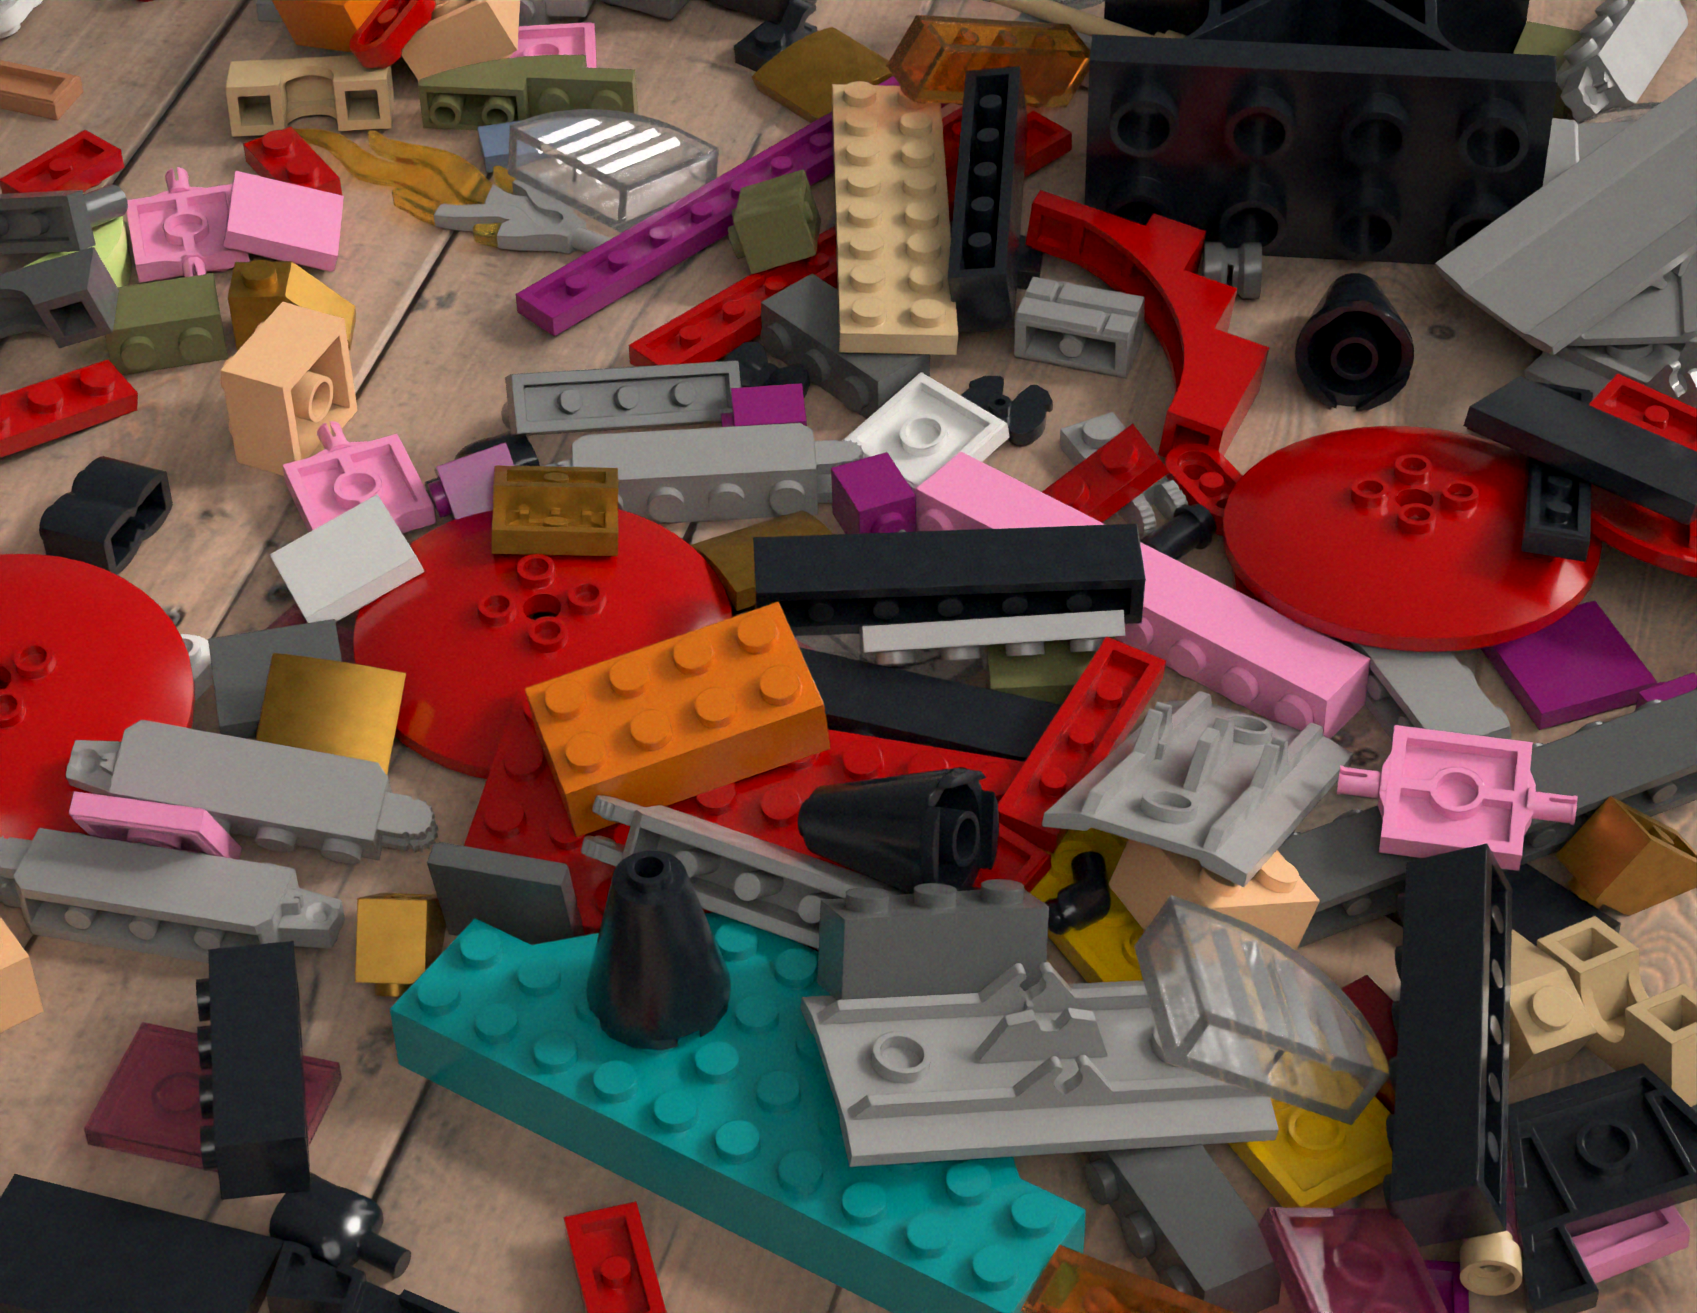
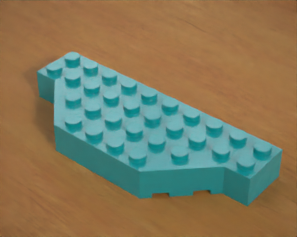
(728, 1120)

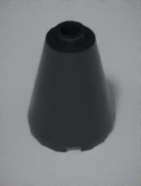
(1354, 346)
(906, 827)
(656, 957)

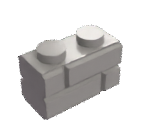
(1079, 327)

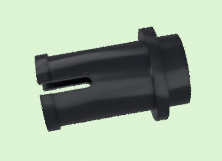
(1188, 529)

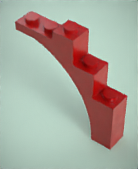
(1189, 314)

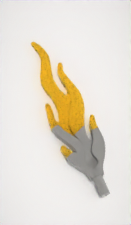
(457, 196)

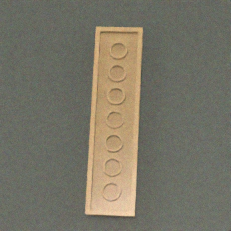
(891, 223)

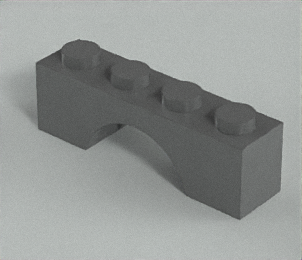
(61, 297)

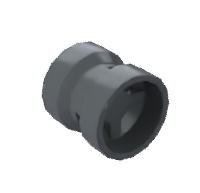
(1244, 266)

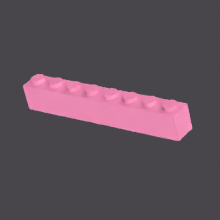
(1186, 615)

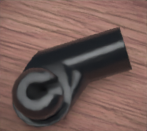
(1085, 899)

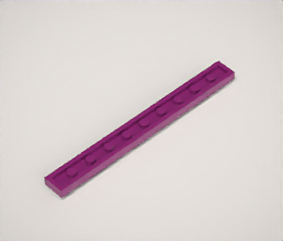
(670, 233)

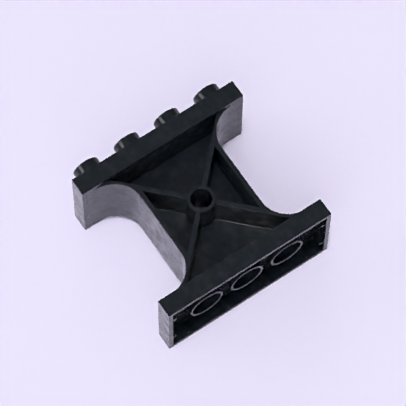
(1319, 122)

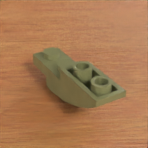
(522, 89)

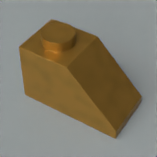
(263, 285)
(1628, 860)
(397, 939)

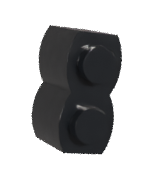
(107, 513)

